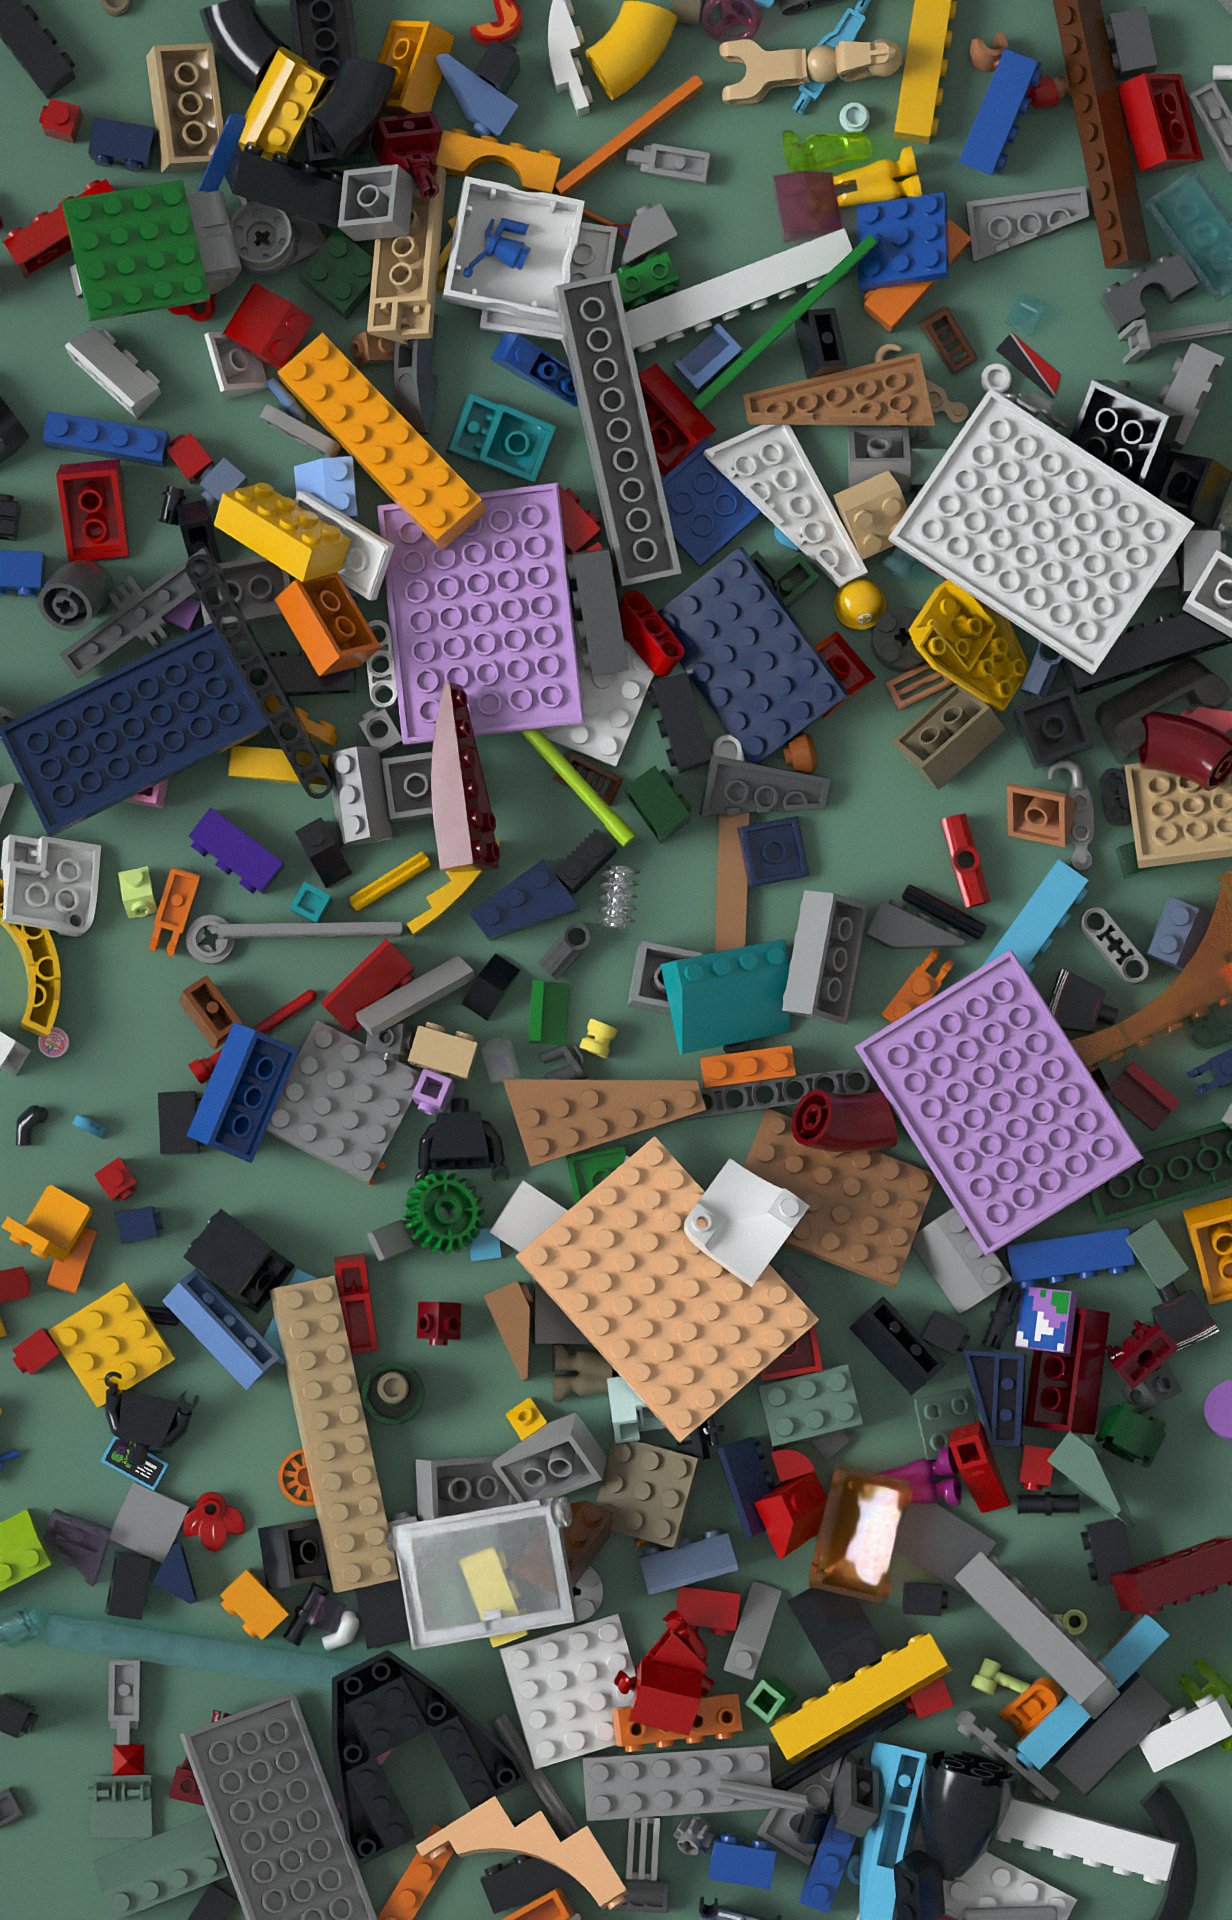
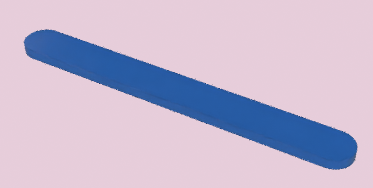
(222, 153)

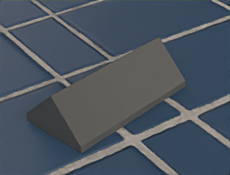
(1112, 1735)

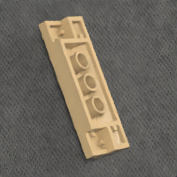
(408, 272)

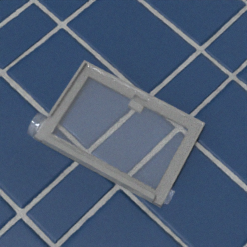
(485, 1572)

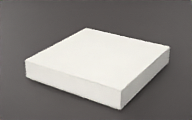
(526, 1217)

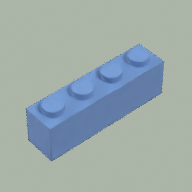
(221, 1329)

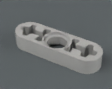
(300, 432)

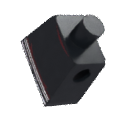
(1079, 1003)
(1183, 1317)

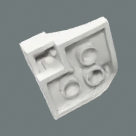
(50, 883)
(743, 1221)

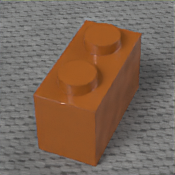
(209, 1011)

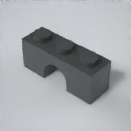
(1170, 276)

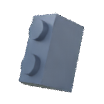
(1178, 934)

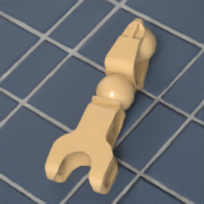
(798, 66)

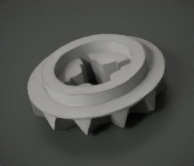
(196, 934)

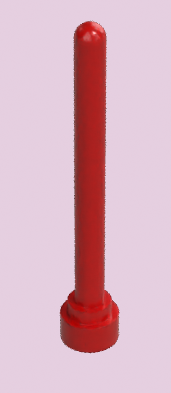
(204, 1067)

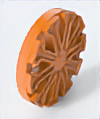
(301, 1479)

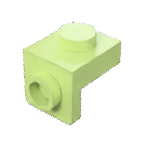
(137, 892)

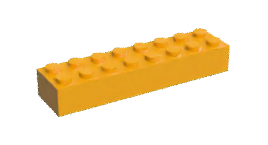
(382, 441)

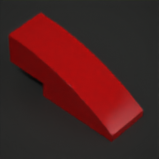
(356, 1302)

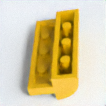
(282, 103)

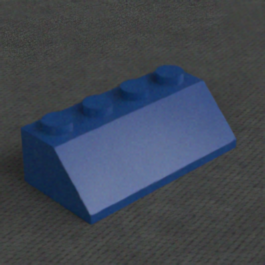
(242, 1092)

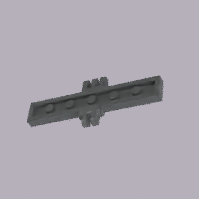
(139, 614)

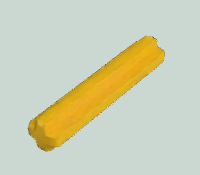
(389, 881)

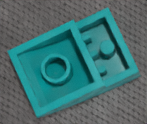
(500, 438)

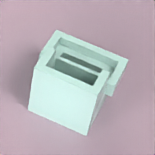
(629, 1412)

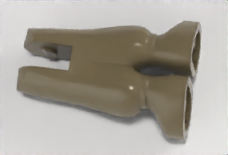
(592, 1374)

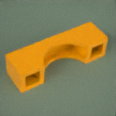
(463, 153)

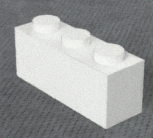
(1188, 1731)

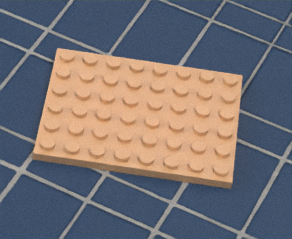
(657, 1303)

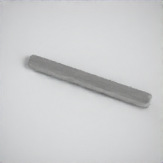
(535, 1776)

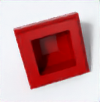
(128, 1759)

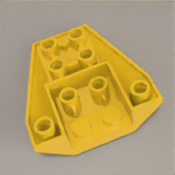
(970, 645)

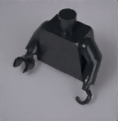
(460, 1142)
(145, 1421)

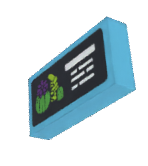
(148, 1476)

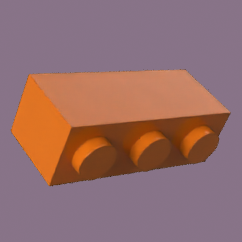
(747, 1066)

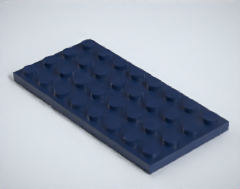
(132, 729)

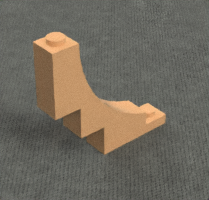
(491, 1830)

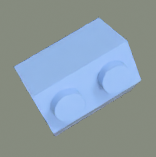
(332, 482)

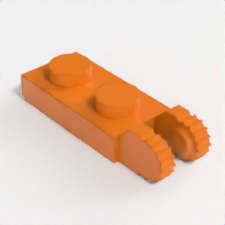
(175, 908)
(917, 989)

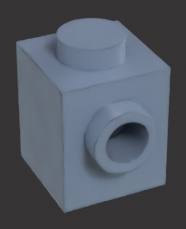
(221, 479)

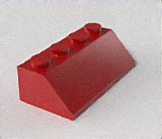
(47, 235)

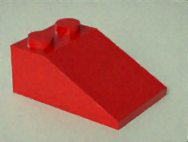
(93, 510)

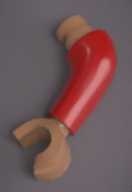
(1043, 96)

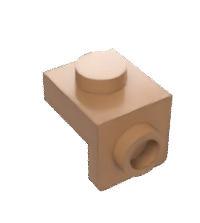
(372, 349)

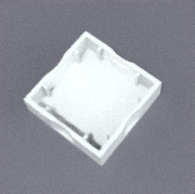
(495, 286)

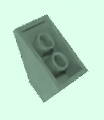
(1082, 1465)

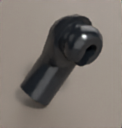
(26, 1121)

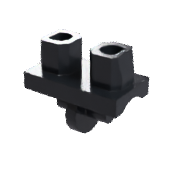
(698, 1444)

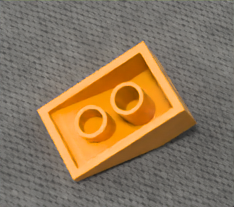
(1211, 1242)

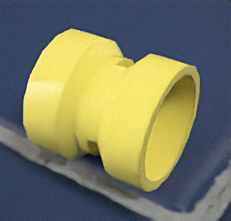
(598, 1038)

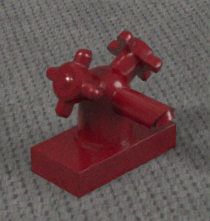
(1141, 1353)

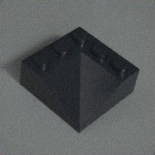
(1126, 431)

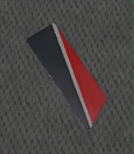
(1029, 364)

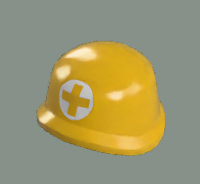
(860, 604)

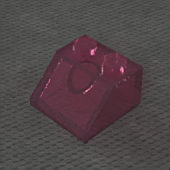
(806, 204)

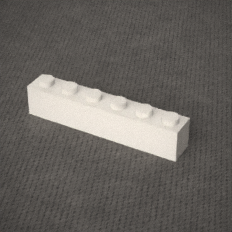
(1090, 1839)

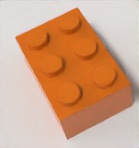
(327, 624)

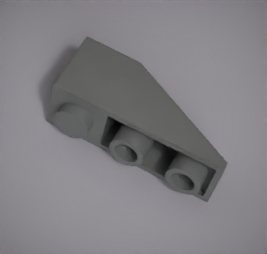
(905, 931)

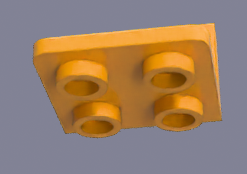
(51, 1225)

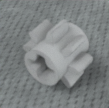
(693, 1835)

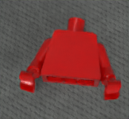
(676, 1648)

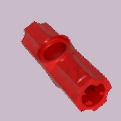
(959, 841)

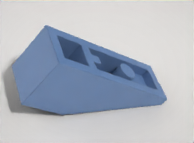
(479, 100)

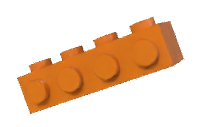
(716, 1715)

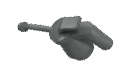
(569, 1072)

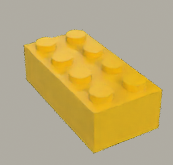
(282, 531)

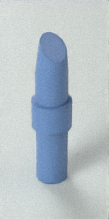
(287, 400)

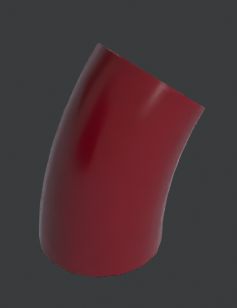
(1186, 749)
(844, 1122)

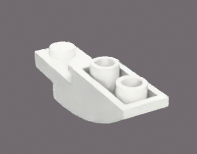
(563, 44)

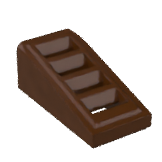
(932, 335)
(615, 781)

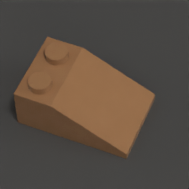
(513, 1318)

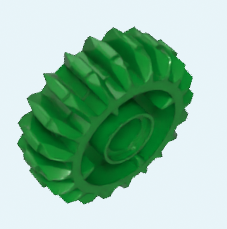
(430, 1225)

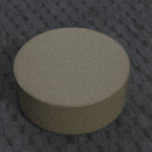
(116, 7)
(393, 1387)

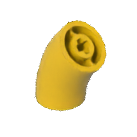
(630, 46)

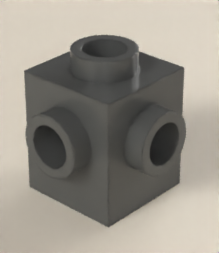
(392, 1042)

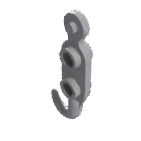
(1083, 822)

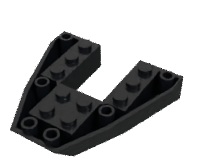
(383, 1707)

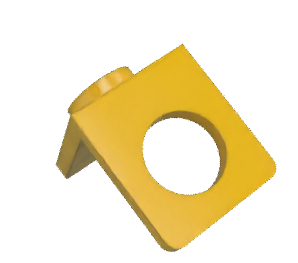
(526, 1418)

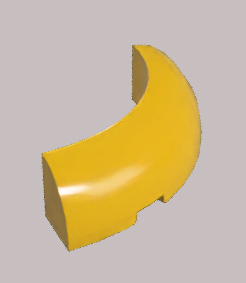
(42, 974)

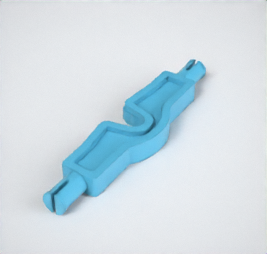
(845, 31)

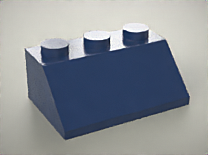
(746, 1480)

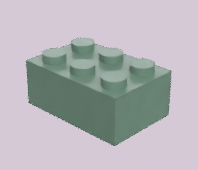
(810, 1407)

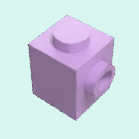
(433, 1092)

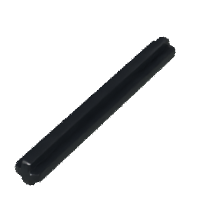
(840, 1747)

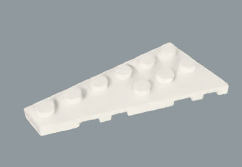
(781, 483)

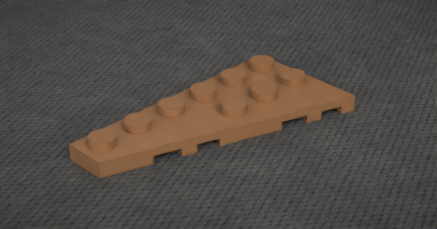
(581, 1114)

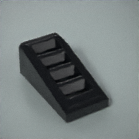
(811, 1826)

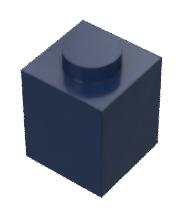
(139, 1224)

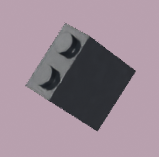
(238, 1261)

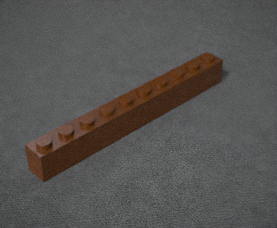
(1102, 133)

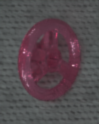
(727, 8)

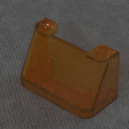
(858, 1533)

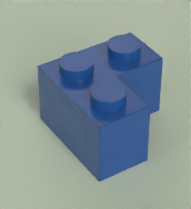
(741, 1863)

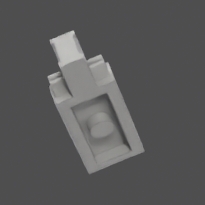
(671, 163)
(124, 1697)

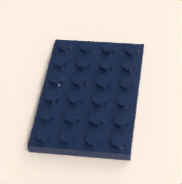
(750, 656)

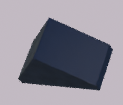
(176, 1576)

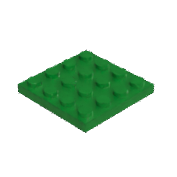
(135, 250)

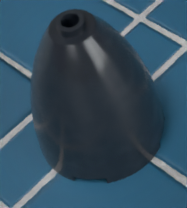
(962, 1807)

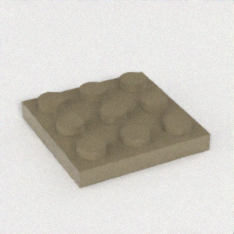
(648, 1491)

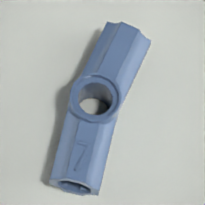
(1040, 674)

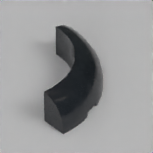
(1174, 1826)

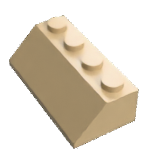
(185, 105)

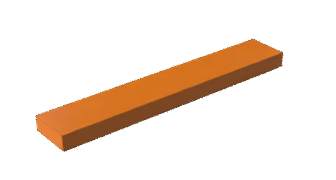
(629, 136)

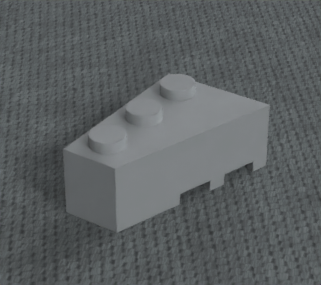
(1190, 387)

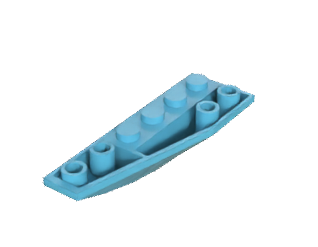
(893, 1831)

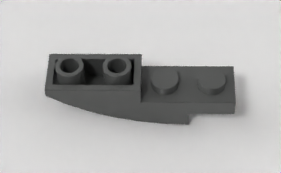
(413, 381)

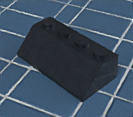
(285, 183)

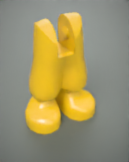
(876, 181)

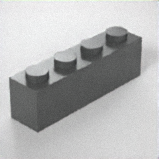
(599, 611)

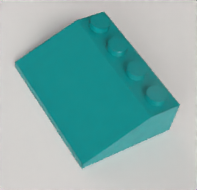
(728, 996)

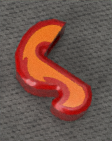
(505, 29)

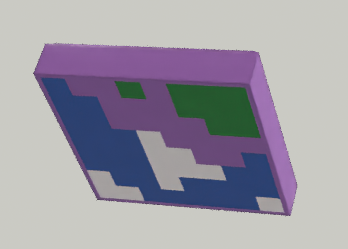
(1046, 1319)

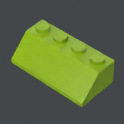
(21, 1550)

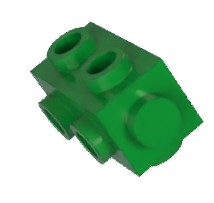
(650, 278)

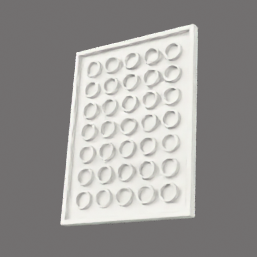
(1041, 531)

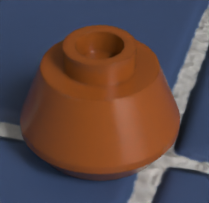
(801, 754)

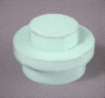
(854, 117)

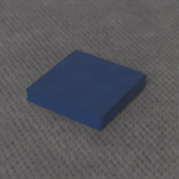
(773, 851)

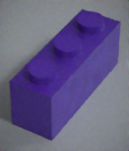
(235, 852)

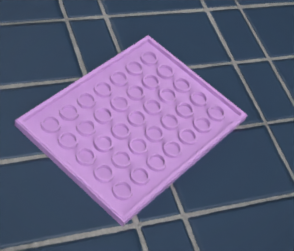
(485, 617)
(998, 1102)

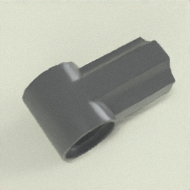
(563, 953)

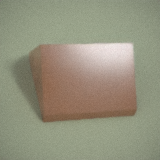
(1039, 814)

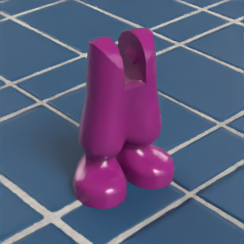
(920, 1477)

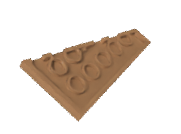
(865, 395)

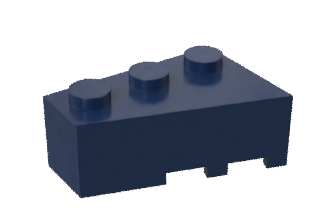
(525, 902)
(1000, 1394)

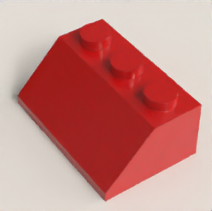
(1159, 122)
(673, 419)
(367, 983)

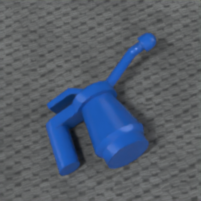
(508, 251)

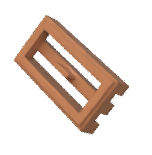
(895, 695)

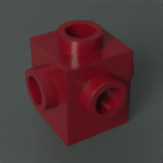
(439, 1322)

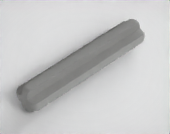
(762, 1795)
(1012, 1913)

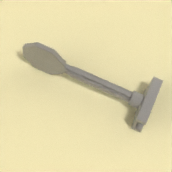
(1142, 340)

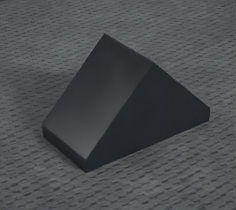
(490, 986)

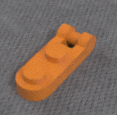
(1032, 1705)

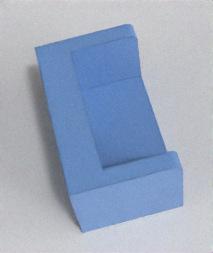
(708, 359)

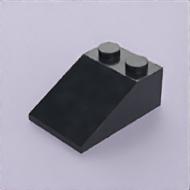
(837, 1631)

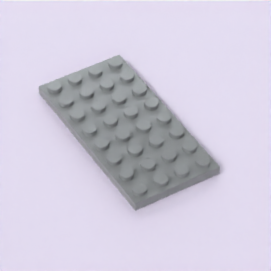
(276, 1816)

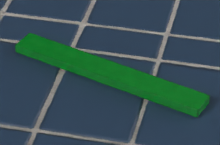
(785, 322)

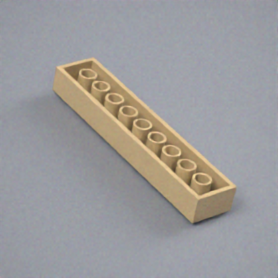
(333, 1433)

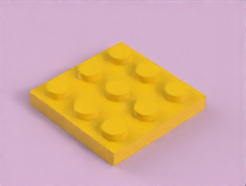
(111, 1337)

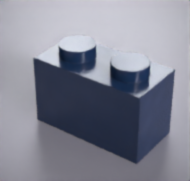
(122, 144)

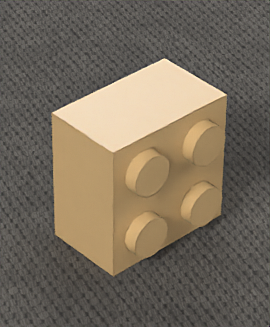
(871, 512)
(444, 1052)

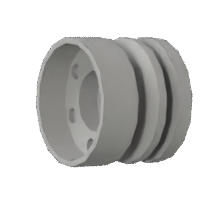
(263, 221)

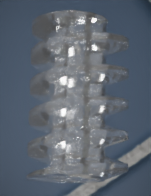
(617, 897)

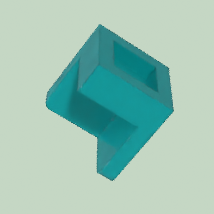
(311, 903)

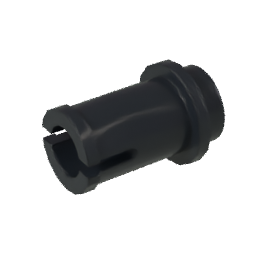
(172, 498)

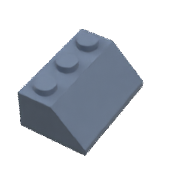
(689, 1562)

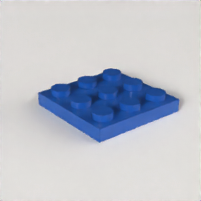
(909, 241)
(704, 506)

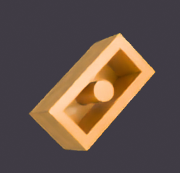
(254, 1605)

